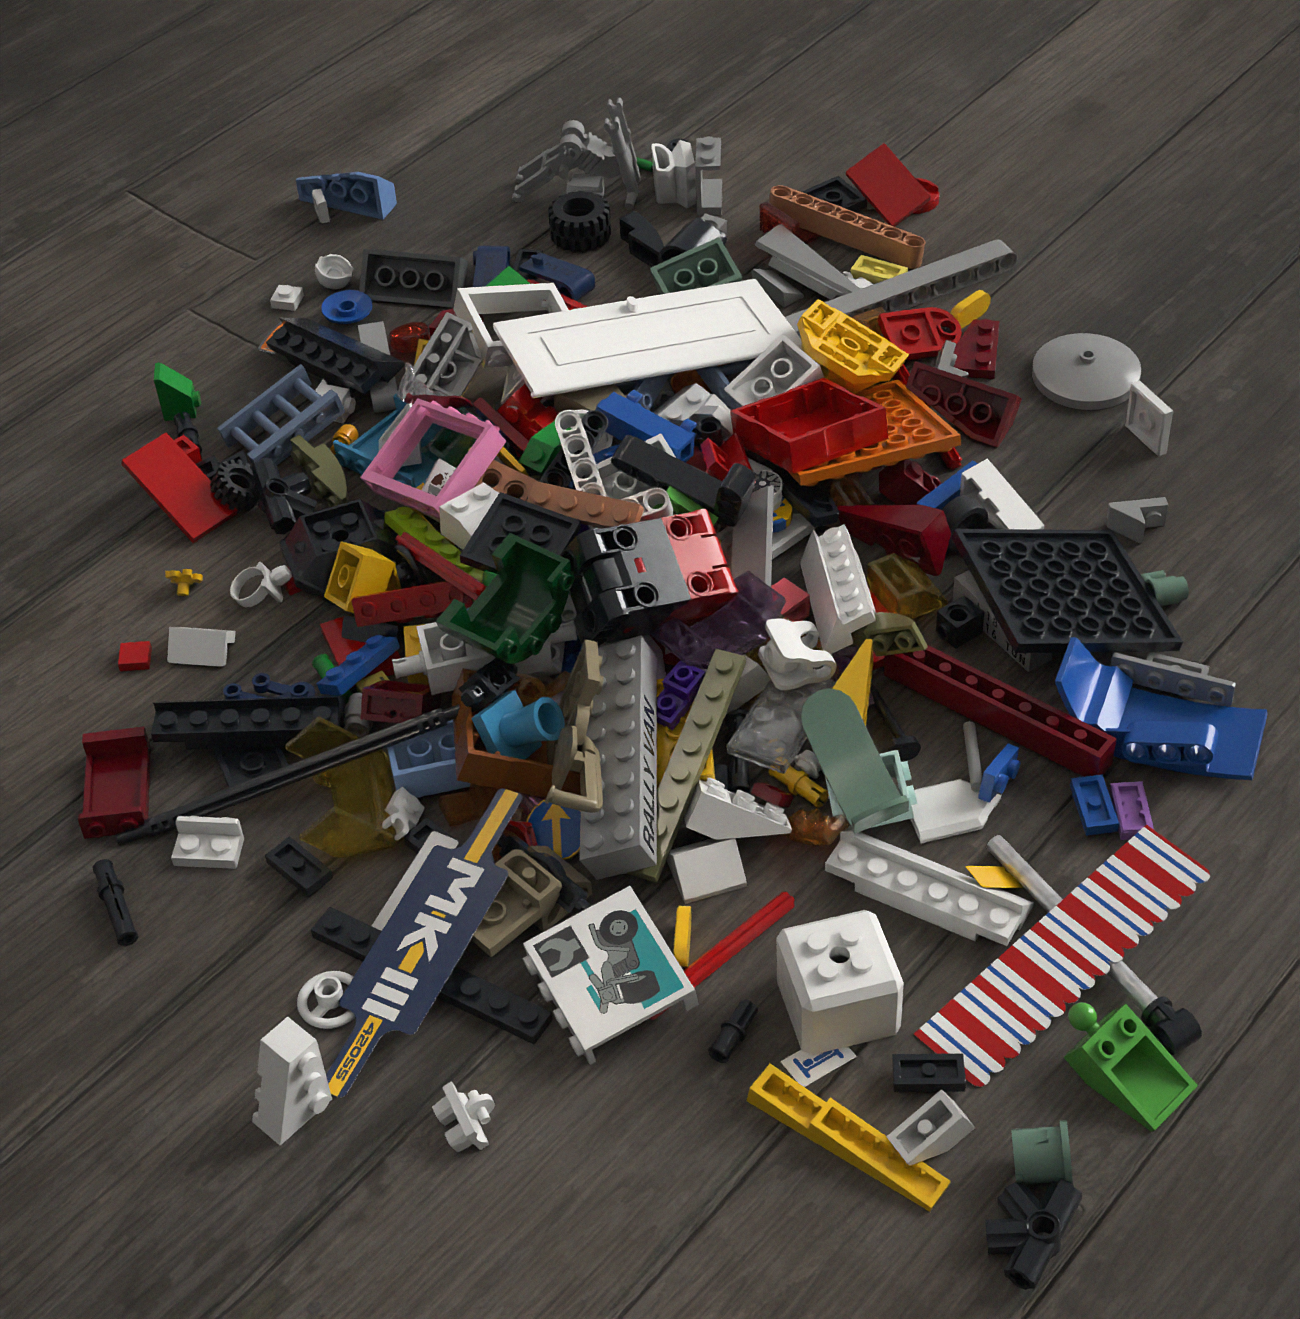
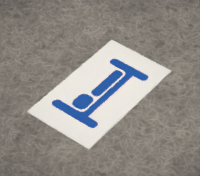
(809, 1068)

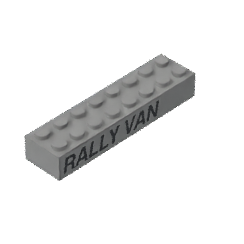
(625, 733)

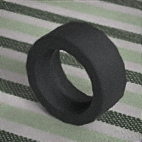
(964, 509)

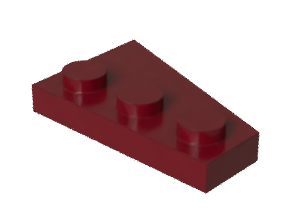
(978, 349)

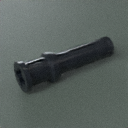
(738, 767)

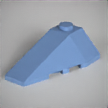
(351, 192)

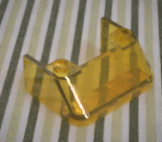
(358, 791)

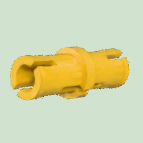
(799, 783)

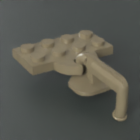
(563, 754)

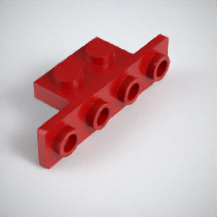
(722, 458)
(406, 603)

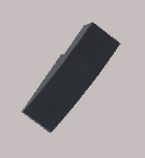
(642, 238)

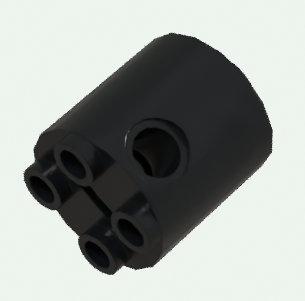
(690, 236)

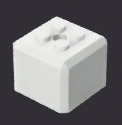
(834, 1000)

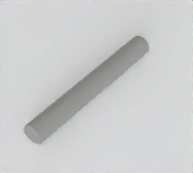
(973, 756)

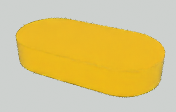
(971, 308)
(682, 935)

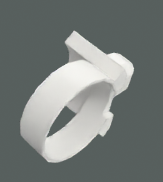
(270, 584)

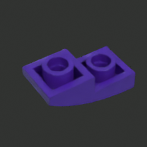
(678, 693)

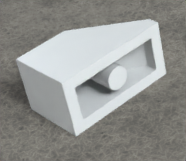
(931, 1130)

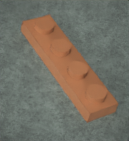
(584, 506)

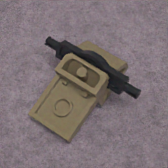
(536, 892)

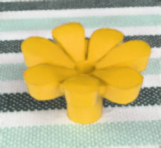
(183, 580)

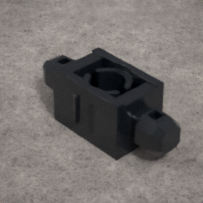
(488, 684)

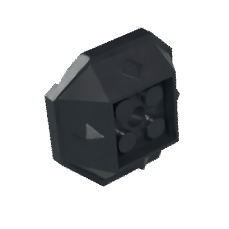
(317, 536)

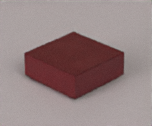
(772, 794)

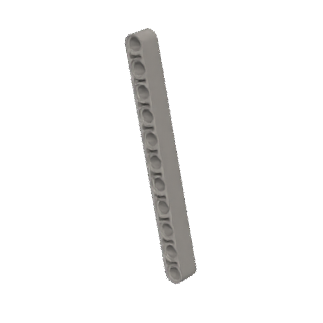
(925, 282)

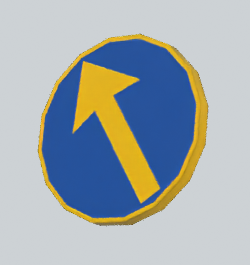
(556, 828)

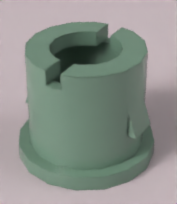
(1042, 1154)

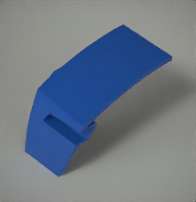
(1158, 727)

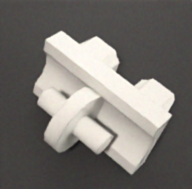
(457, 1106)

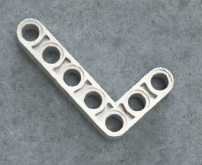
(584, 464)

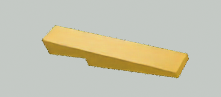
(845, 1136)

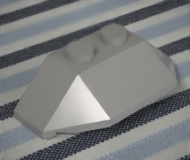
(449, 357)

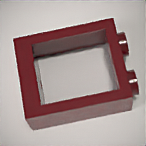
(394, 696)

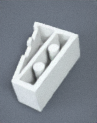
(291, 1083)

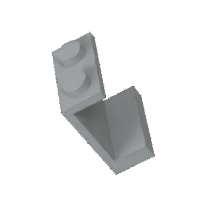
(708, 190)

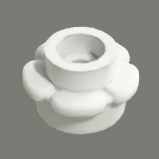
(807, 762)

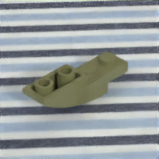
(323, 468)
(890, 635)

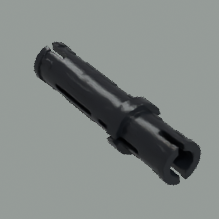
(106, 876)

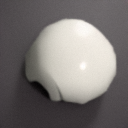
(333, 271)

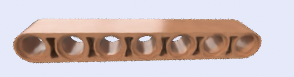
(849, 227)

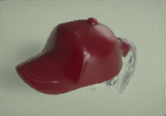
(411, 389)

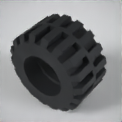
(579, 221)

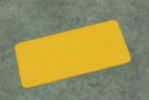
(993, 877)

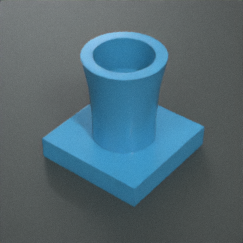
(518, 729)

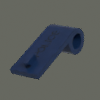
(489, 263)
(567, 277)

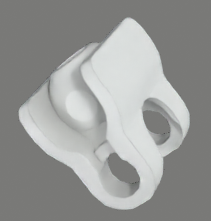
(791, 658)

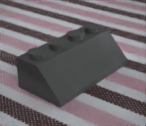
(412, 277)

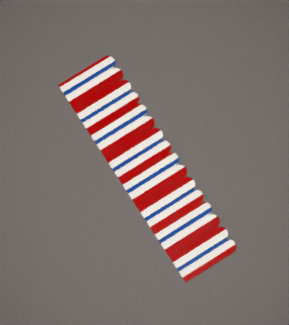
(1063, 954)

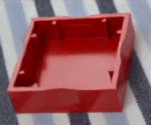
(809, 425)

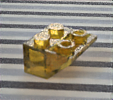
(903, 587)

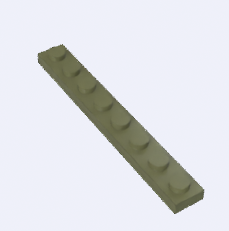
(692, 752)

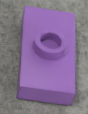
(1130, 808)

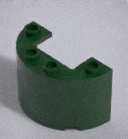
(518, 605)

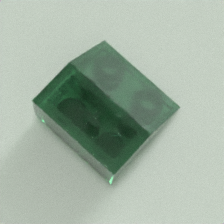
(449, 444)

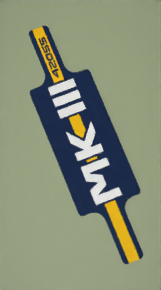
(422, 941)

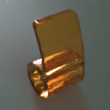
(537, 688)

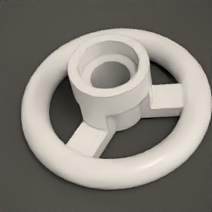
(328, 994)

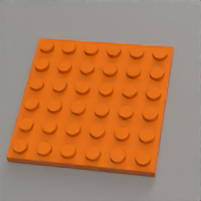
(911, 433)

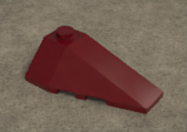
(973, 407)
(906, 530)

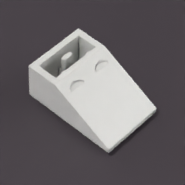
(732, 815)

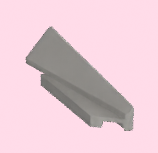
(803, 264)

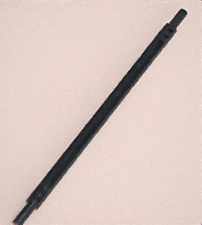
(293, 773)

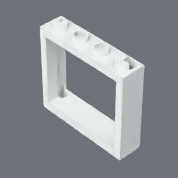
(502, 299)

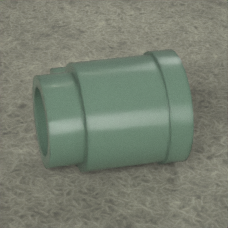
(1166, 589)

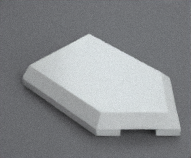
(949, 810)

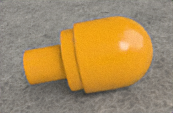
(346, 434)

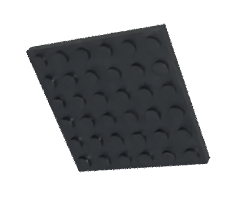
(1064, 587)

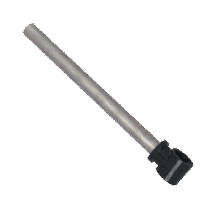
(1171, 1027)

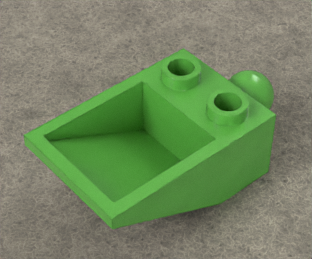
(1136, 1072)

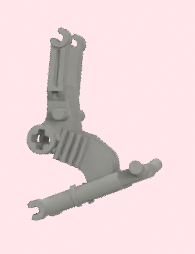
(588, 155)

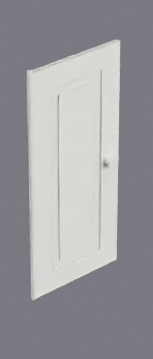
(643, 337)

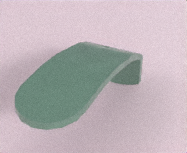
(850, 760)

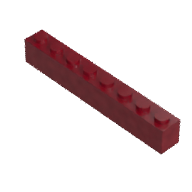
(1004, 709)

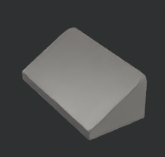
(777, 287)

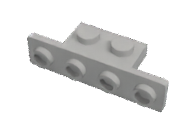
(1176, 677)

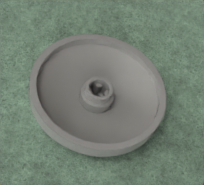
(1085, 371)

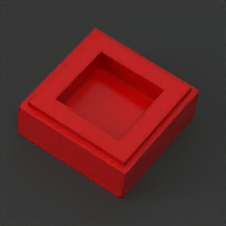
(134, 656)

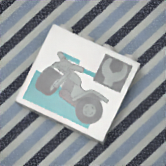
(607, 971)

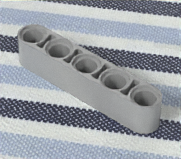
(381, 393)

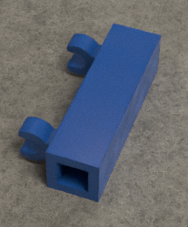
(630, 418)

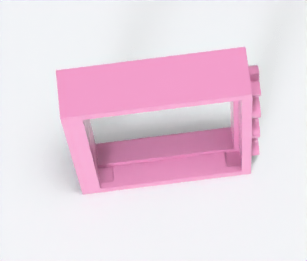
(405, 438)

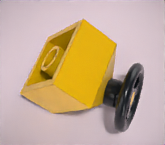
(366, 572)

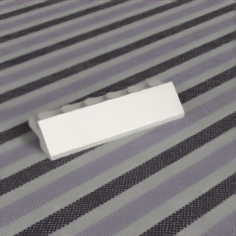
(836, 588)
(927, 889)

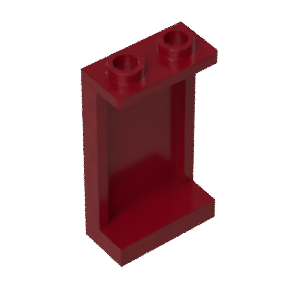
(115, 781)

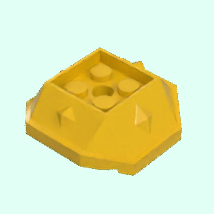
(847, 349)

